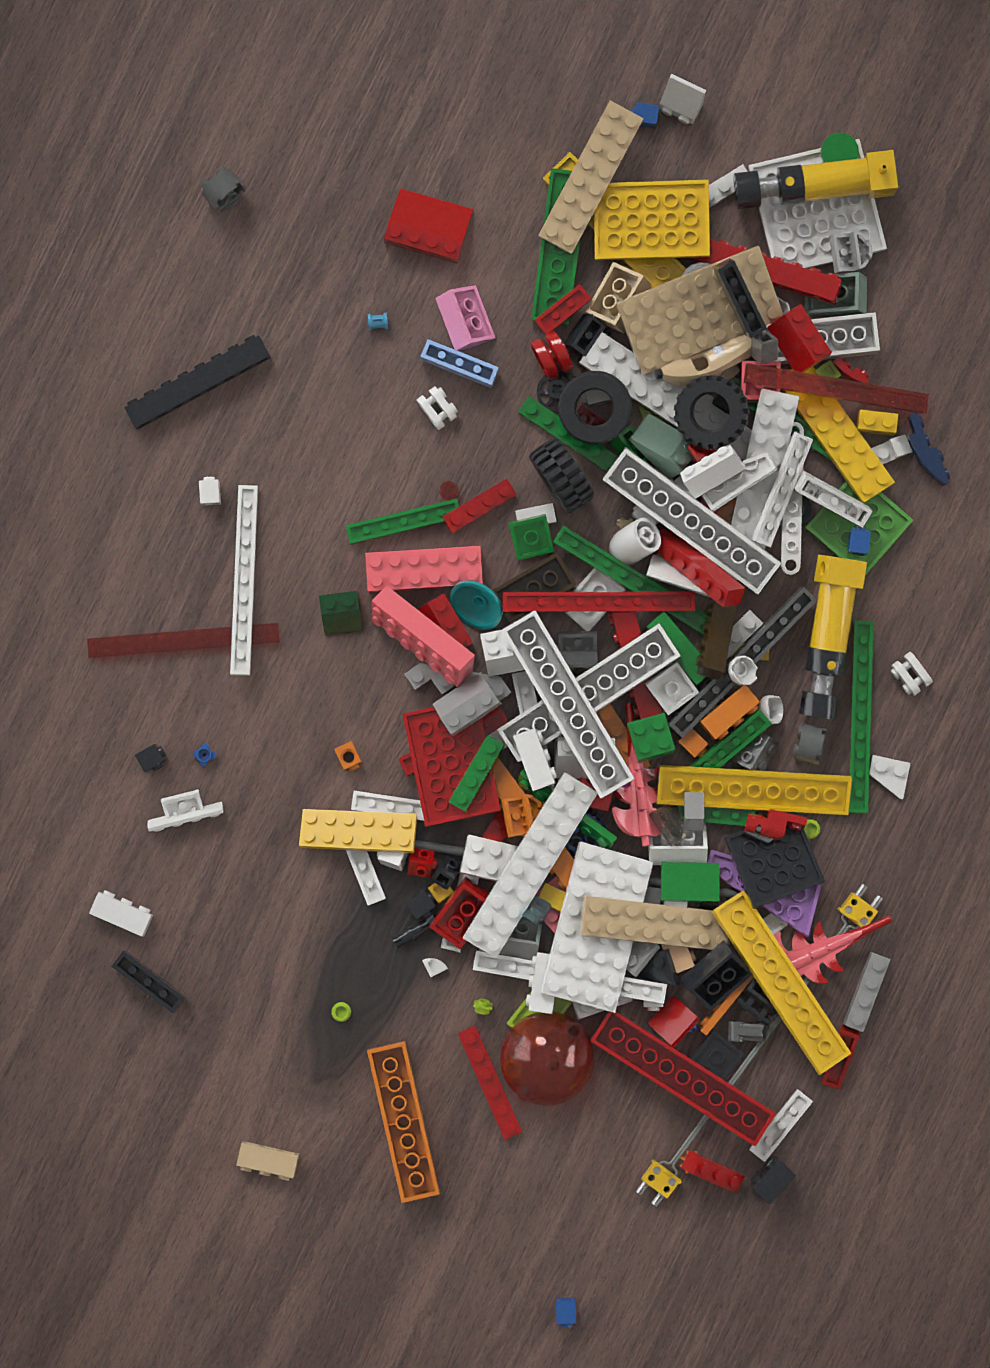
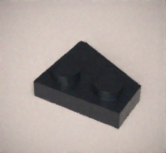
(661, 969)

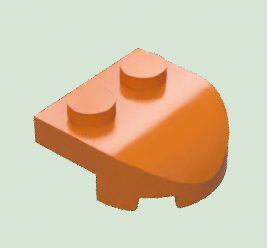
(520, 813)

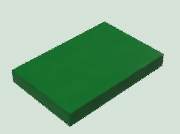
(689, 882)

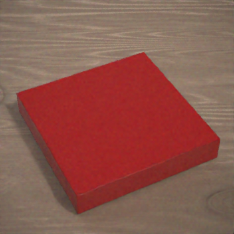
(673, 1021)

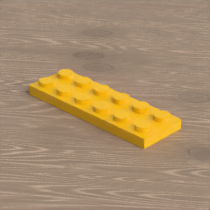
(358, 831)

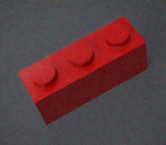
(713, 1171)

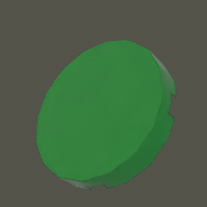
(839, 148)

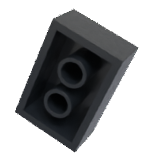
(716, 975)

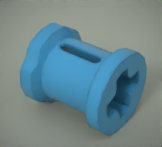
(377, 321)

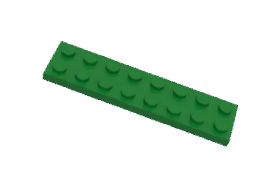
(555, 267)

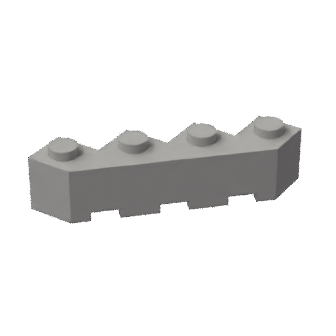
(422, 674)

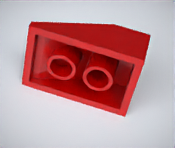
(459, 912)

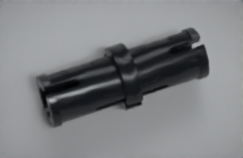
(411, 933)

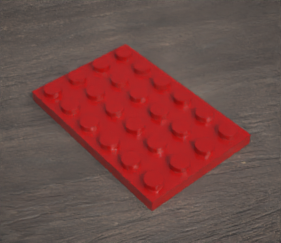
(441, 763)

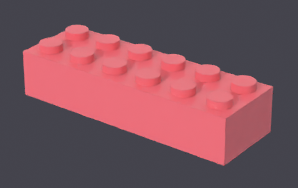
(423, 568)
(422, 636)

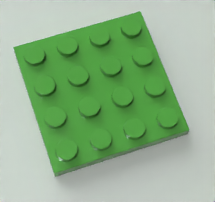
(885, 523)

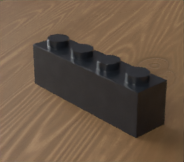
(739, 298)
(148, 981)

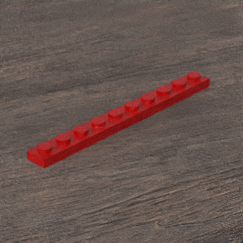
(598, 601)

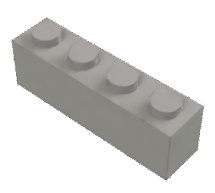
(866, 991)

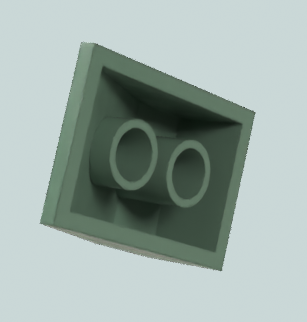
(850, 300)
(662, 446)

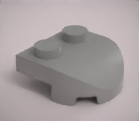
(850, 251)

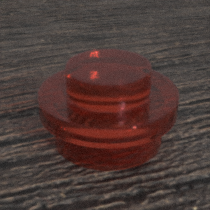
(448, 490)

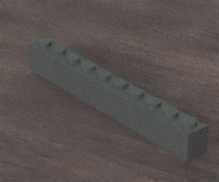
(754, 648)

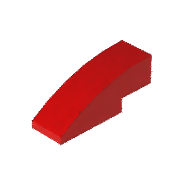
(834, 1076)

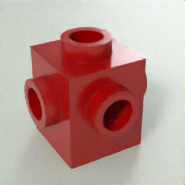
(422, 863)

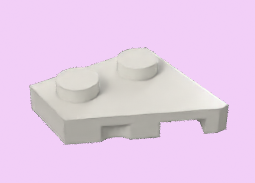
(890, 774)

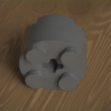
(223, 189)
(810, 744)

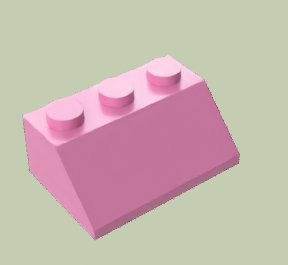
(465, 317)

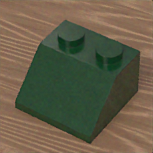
(340, 612)

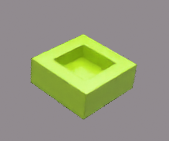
(828, 369)

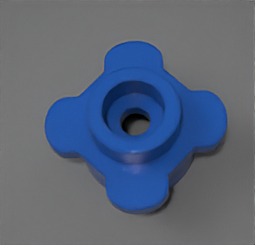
(199, 754)

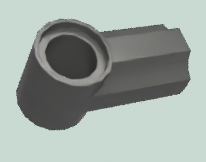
(742, 1031)

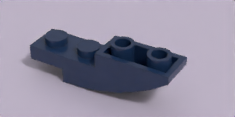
(929, 459)

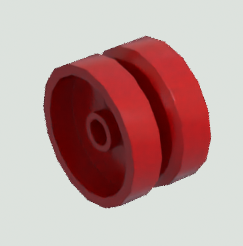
(550, 356)

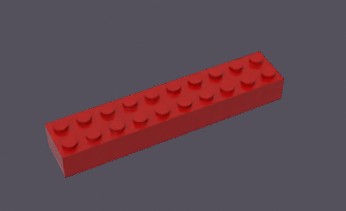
(683, 1077)

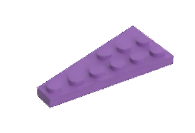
(794, 910)

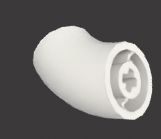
(635, 541)

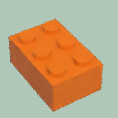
(729, 713)

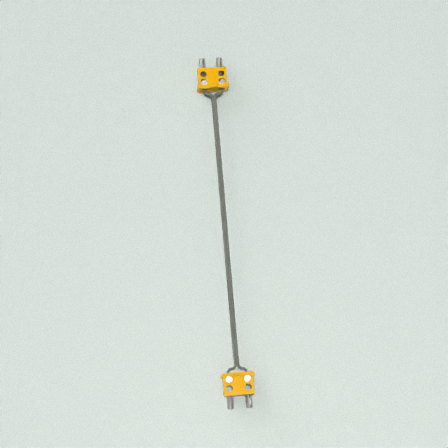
(661, 1175)

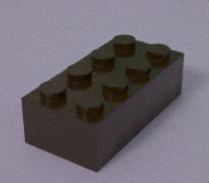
(545, 576)

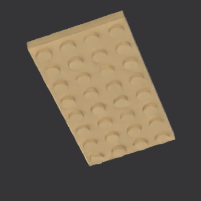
(693, 312)

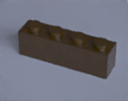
(716, 640)

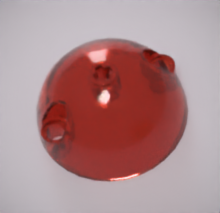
(537, 1043)

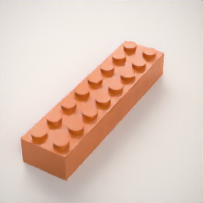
(403, 1121)

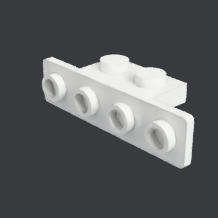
(183, 809)

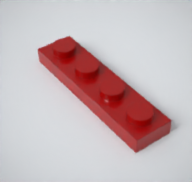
(479, 506)

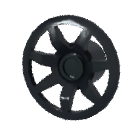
(554, 389)

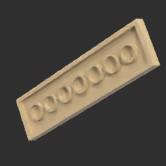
(590, 177)
(651, 923)

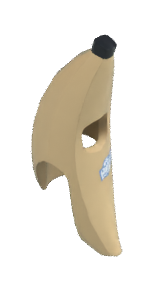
(717, 361)

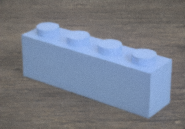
(459, 363)

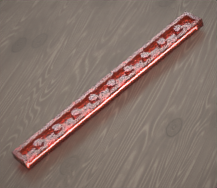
(835, 388)
(176, 641)

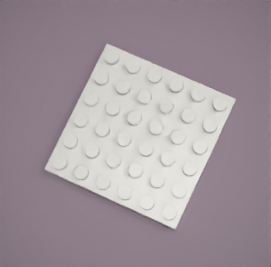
(803, 229)

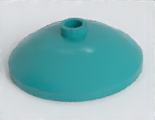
(476, 604)

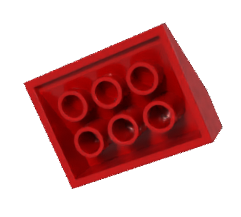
(428, 225)

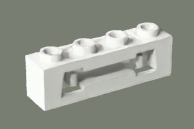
(832, 499)

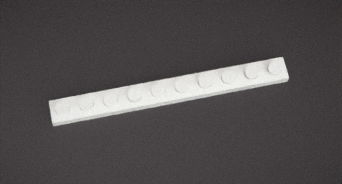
(244, 580)
(522, 969)

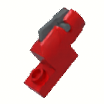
(773, 826)

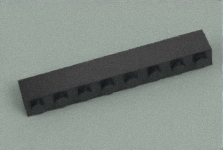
(197, 382)

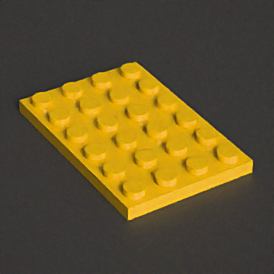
(653, 220)

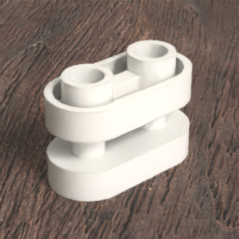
(448, 410)
(900, 671)

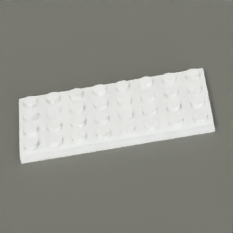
(593, 967)

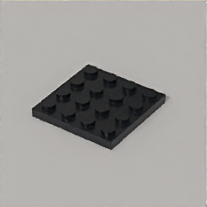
(776, 867)

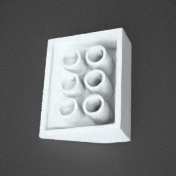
(663, 571)

